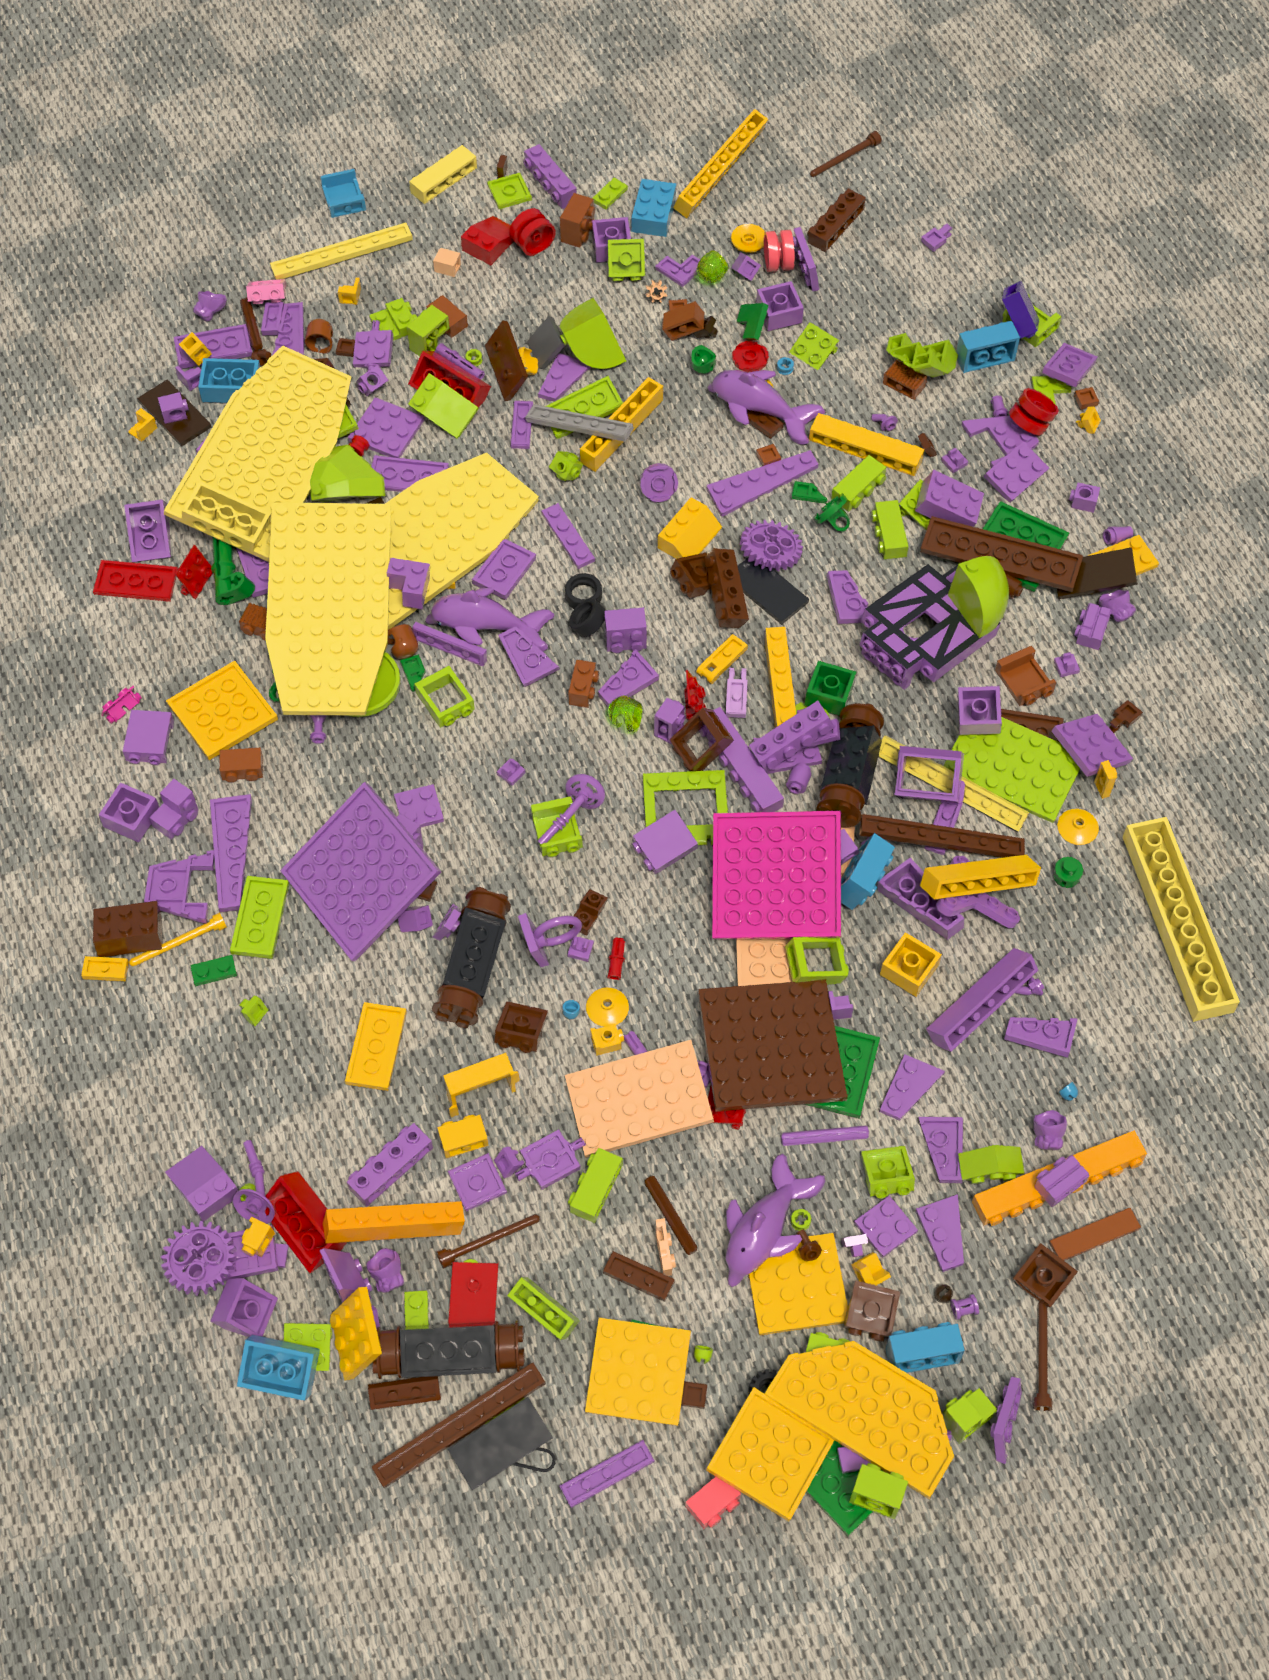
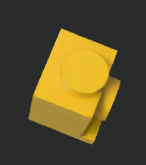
(195, 348)
(605, 1045)
(257, 1238)

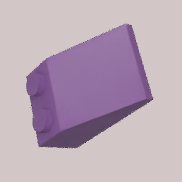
(148, 530)
(202, 1183)
(344, 1272)

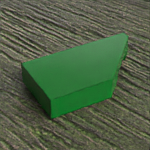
(807, 492)
(413, 670)

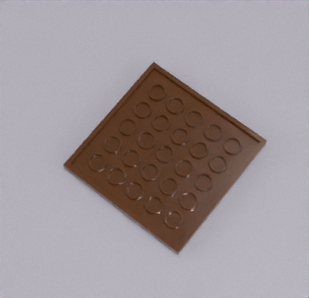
(771, 1045)

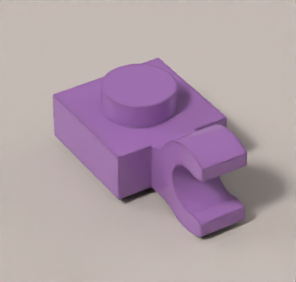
(936, 238)

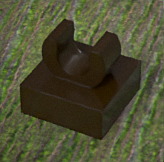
(708, 329)

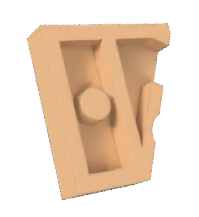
(663, 1242)

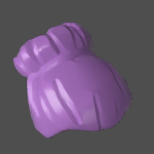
(209, 304)
(1119, 604)
(1049, 1129)
(385, 1270)

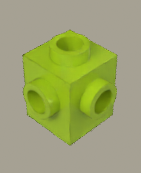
(566, 465)

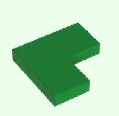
(753, 316)

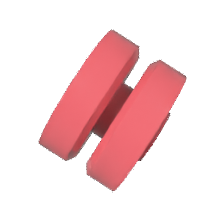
(778, 250)

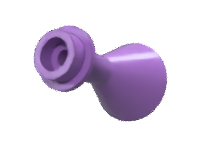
(318, 736)

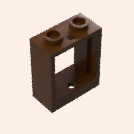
(716, 728)

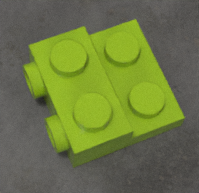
(626, 259)
(395, 318)
(888, 1171)

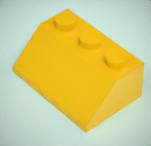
(689, 530)

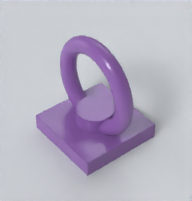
(536, 937)

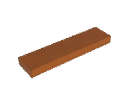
(1095, 1234)

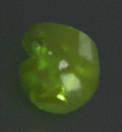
(712, 267)
(629, 708)

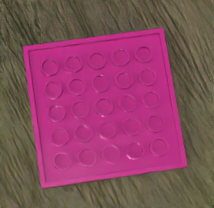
(776, 875)

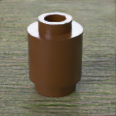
(1015, 586)

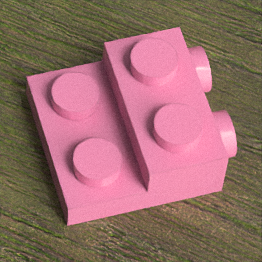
(266, 290)

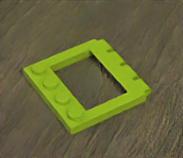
(684, 781)

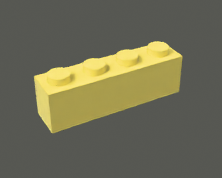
(443, 174)

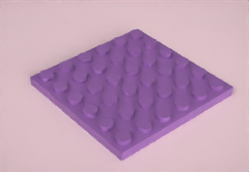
(360, 871)

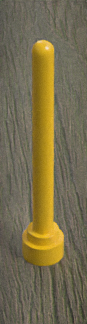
(215, 923)

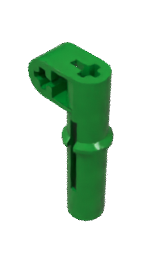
(229, 586)

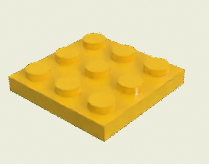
(355, 1333)

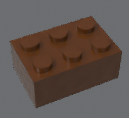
(127, 929)

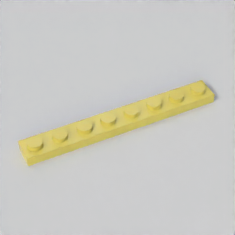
(341, 251)
(943, 779)

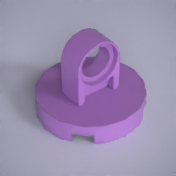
(659, 482)

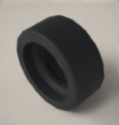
(582, 579)
(587, 617)

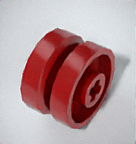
(532, 231)
(1033, 411)

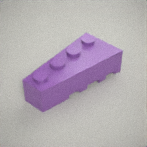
(904, 889)

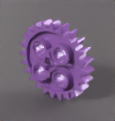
(771, 545)
(186, 1245)

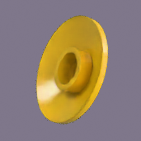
(748, 238)
(1076, 833)
(608, 1015)

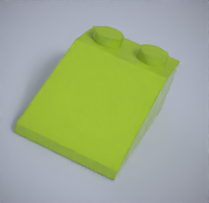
(443, 406)

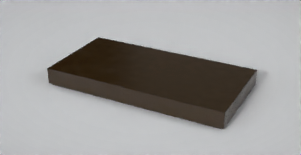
(181, 430)
(1103, 573)

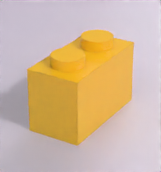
(462, 1135)

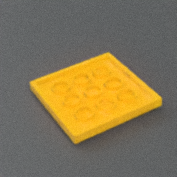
(222, 710)
(798, 1292)
(638, 1371)
(770, 1454)

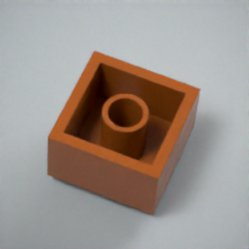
(577, 220)

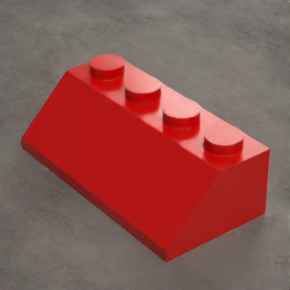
(450, 374)
(300, 1219)

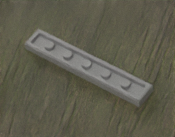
(579, 422)

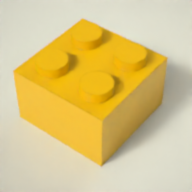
(910, 964)

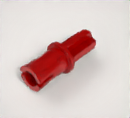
(616, 959)

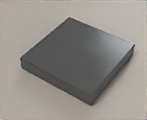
(546, 342)

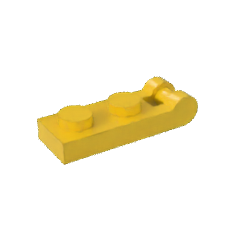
(722, 658)

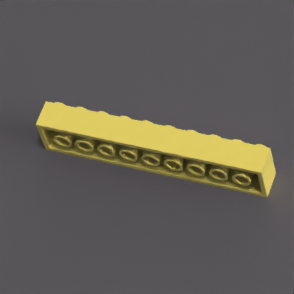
(1180, 919)

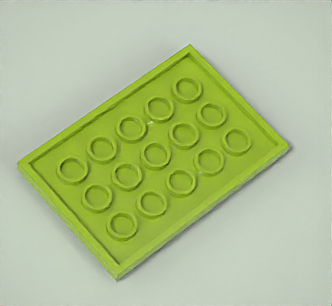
(1019, 767)

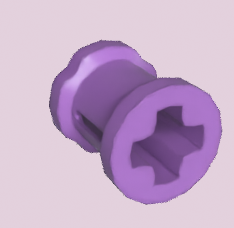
(970, 1301)

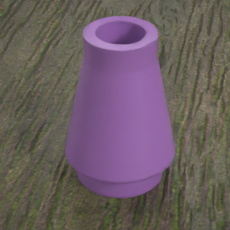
(1114, 535)

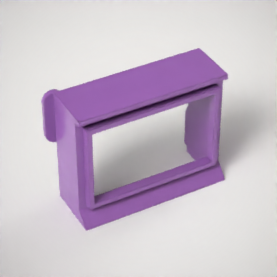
(958, 789)

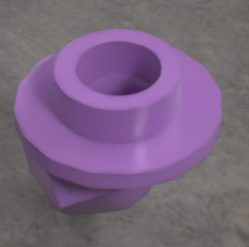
(888, 422)
(1034, 987)

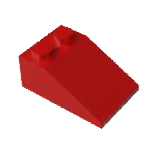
(487, 239)

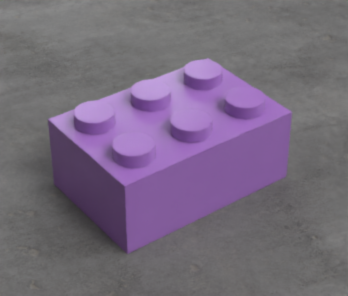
(949, 499)

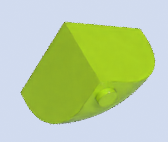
(591, 336)
(980, 593)

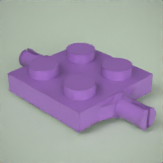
(373, 347)
(550, 1159)

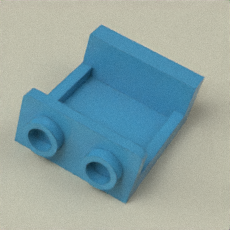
(342, 193)

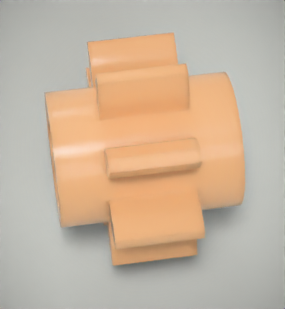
(661, 291)

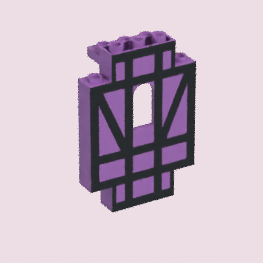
(932, 652)

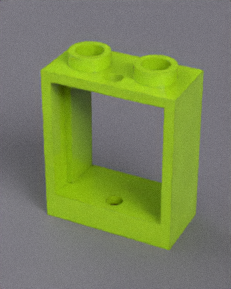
(436, 681)
(798, 964)

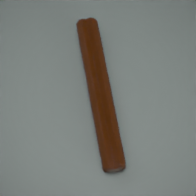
(251, 324)
(670, 1215)

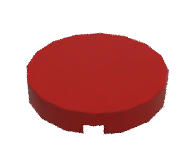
(750, 361)

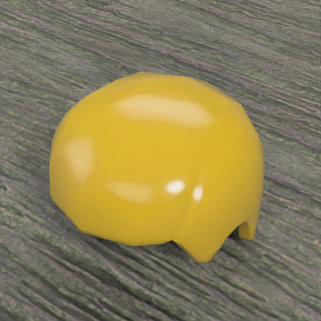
(528, 361)

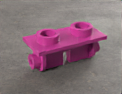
(114, 709)

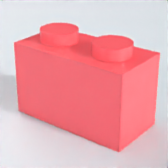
(712, 1502)

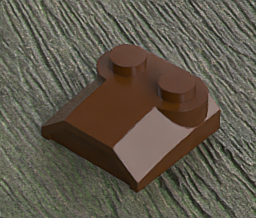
(1045, 1275)

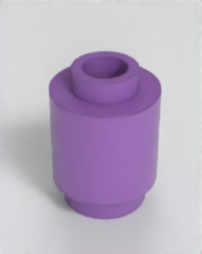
(799, 778)

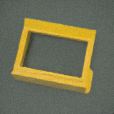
(478, 1076)

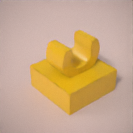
(1089, 420)

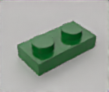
(213, 970)

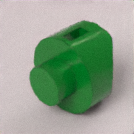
(703, 359)
(1068, 872)

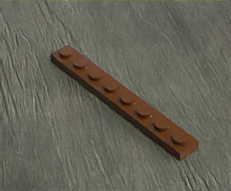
(941, 836)
(458, 1425)

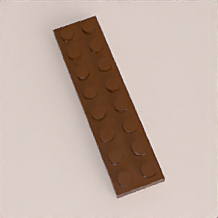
(1016, 556)

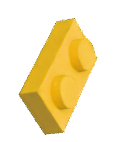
(1105, 779)
(105, 968)

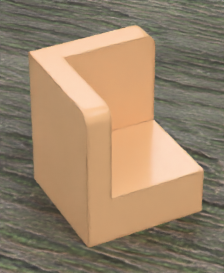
(447, 262)

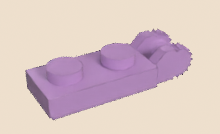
(736, 695)

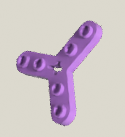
(982, 902)

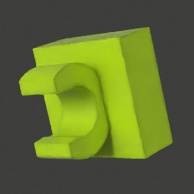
(253, 1010)

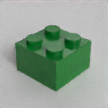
(831, 687)

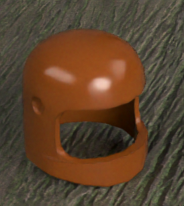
(316, 329)
(405, 641)

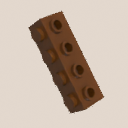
(836, 220)
(726, 588)

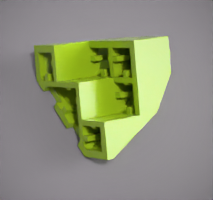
(929, 360)
(345, 476)

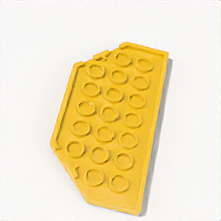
(868, 1410)

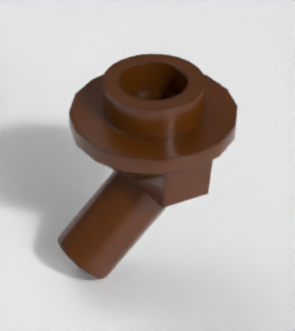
(261, 355)
(809, 1250)

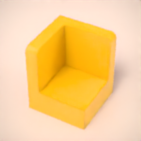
(350, 294)
(145, 425)
(870, 1270)

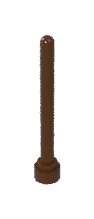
(872, 140)
(448, 1256)
(1042, 1397)

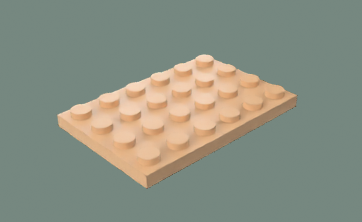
(639, 1098)

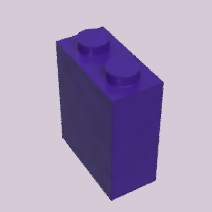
(1020, 310)

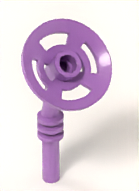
(581, 801)
(256, 1200)

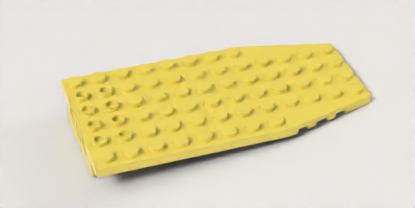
(262, 451)
(454, 522)
(327, 604)

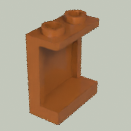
(1024, 677)

